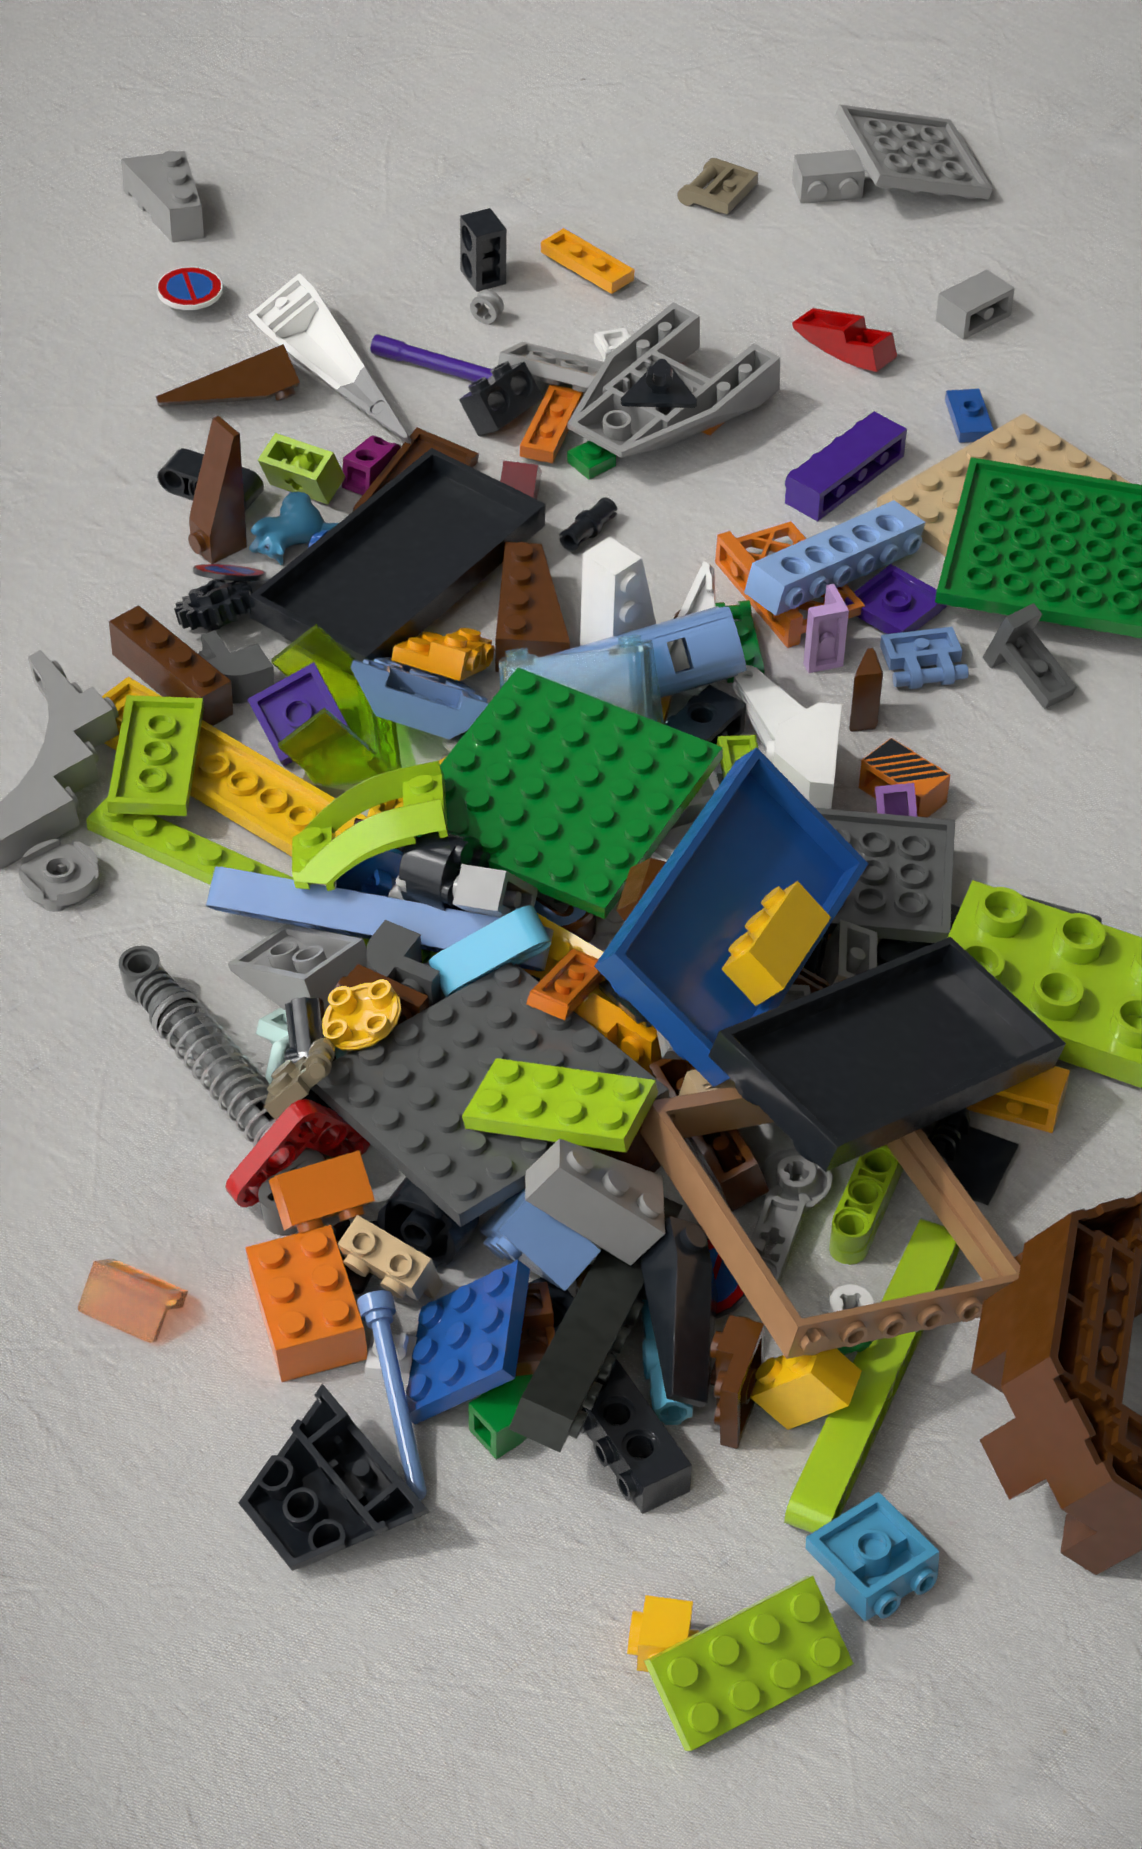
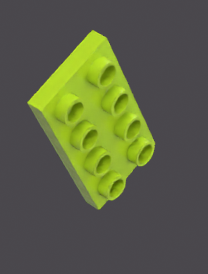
(1066, 971)

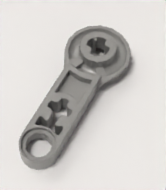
(787, 1204)

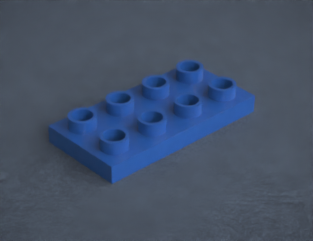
(678, 936)

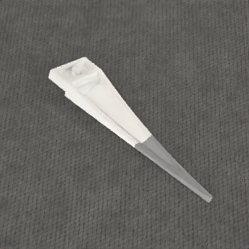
(316, 341)

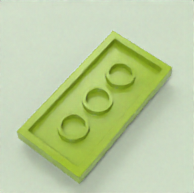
(156, 756)
(560, 1104)
(748, 1663)

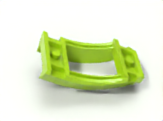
(323, 858)

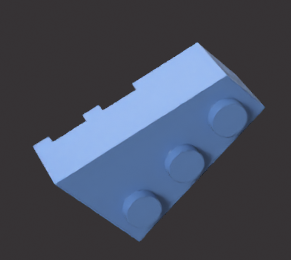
(538, 1241)

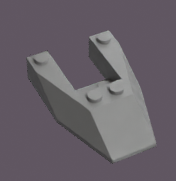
(672, 337)

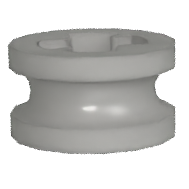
(482, 313)

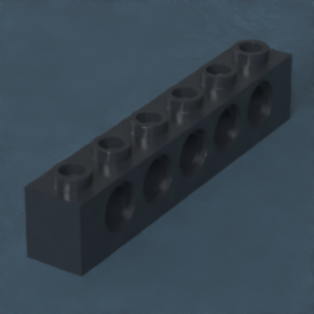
(664, 1468)

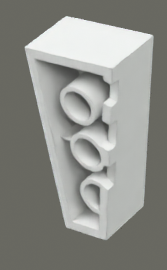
(613, 592)

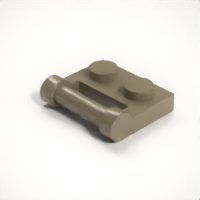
(726, 190)

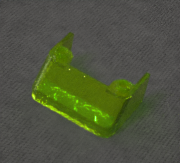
(323, 744)

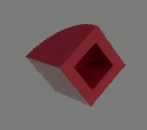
(522, 477)

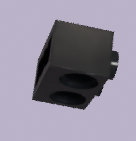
(483, 249)
(500, 397)

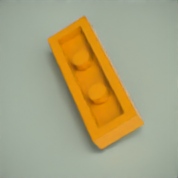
(587, 260)

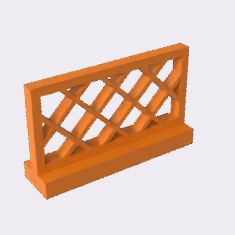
(736, 565)

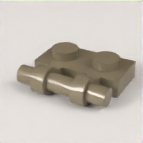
(294, 1080)

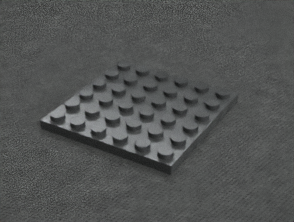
(421, 1077)

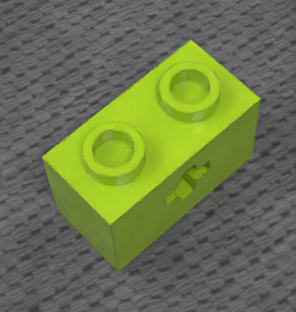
(301, 468)

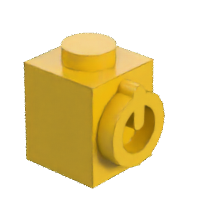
(659, 1627)

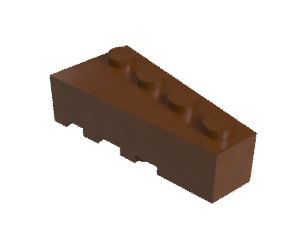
(528, 605)

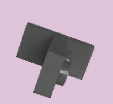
(1029, 657)

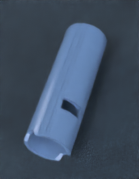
(708, 641)

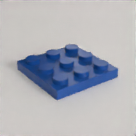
(467, 1342)

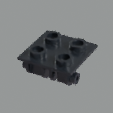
(972, 1154)

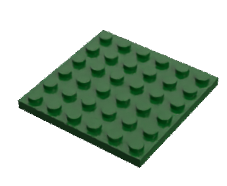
(1049, 543)
(570, 788)

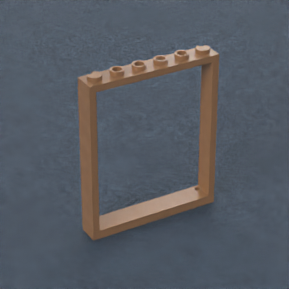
(726, 1110)

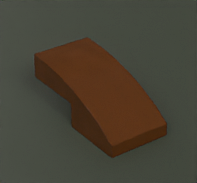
(536, 1328)

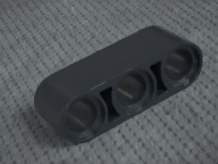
(182, 471)

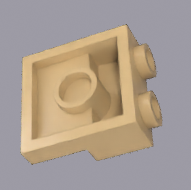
(389, 1259)

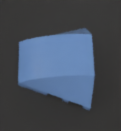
(418, 697)

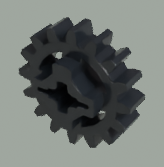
(213, 605)

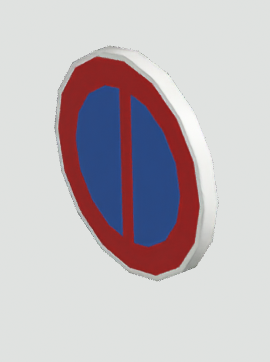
(189, 288)

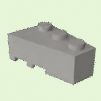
(167, 192)
(599, 1198)

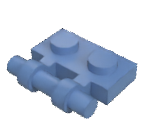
(924, 648)

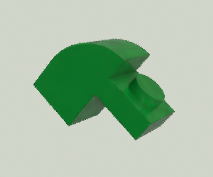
(493, 1413)

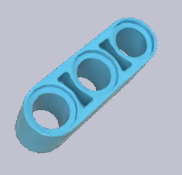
(506, 940)

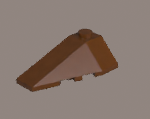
(251, 379)
(218, 502)

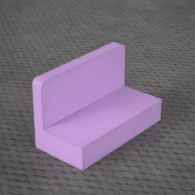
(826, 633)

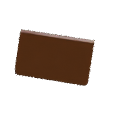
(866, 693)

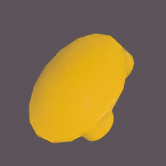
(361, 1014)

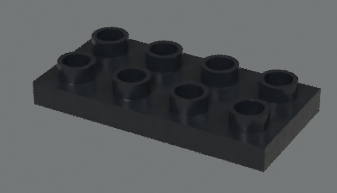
(399, 558)
(885, 1052)

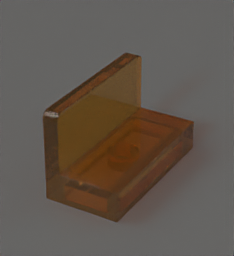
(129, 1298)

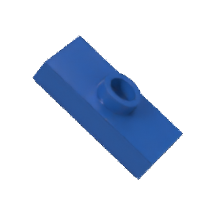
(968, 414)

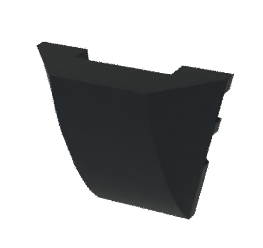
(326, 1489)

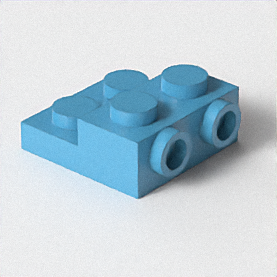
(875, 1557)

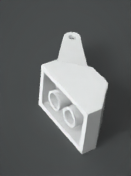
(796, 739)

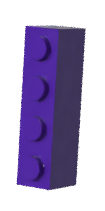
(845, 466)

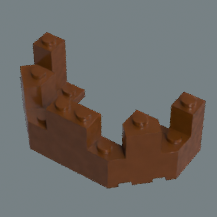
(1061, 1360)

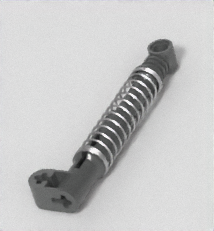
(176, 1013)

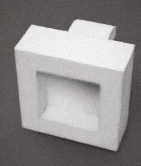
(404, 1347)

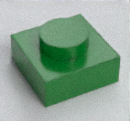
(591, 459)

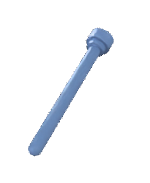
(377, 1311)

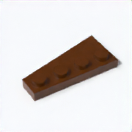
(408, 453)

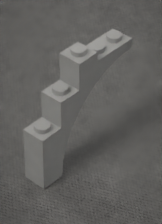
(45, 799)

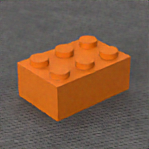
(306, 1303)

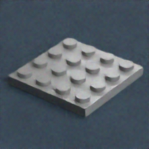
(913, 152)

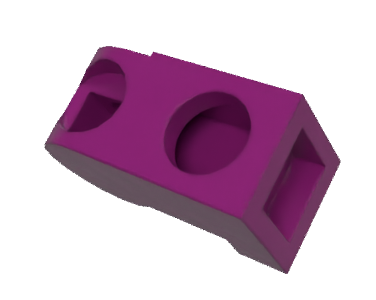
(366, 463)

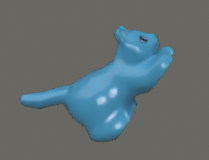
(294, 526)

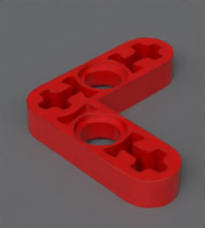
(291, 1137)

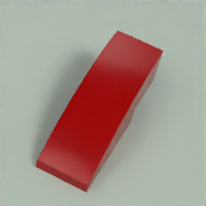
(847, 338)

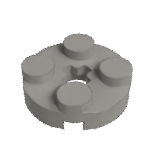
(59, 890)

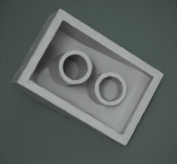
(299, 963)

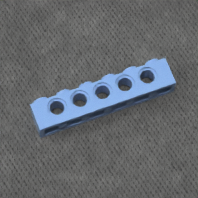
(834, 557)

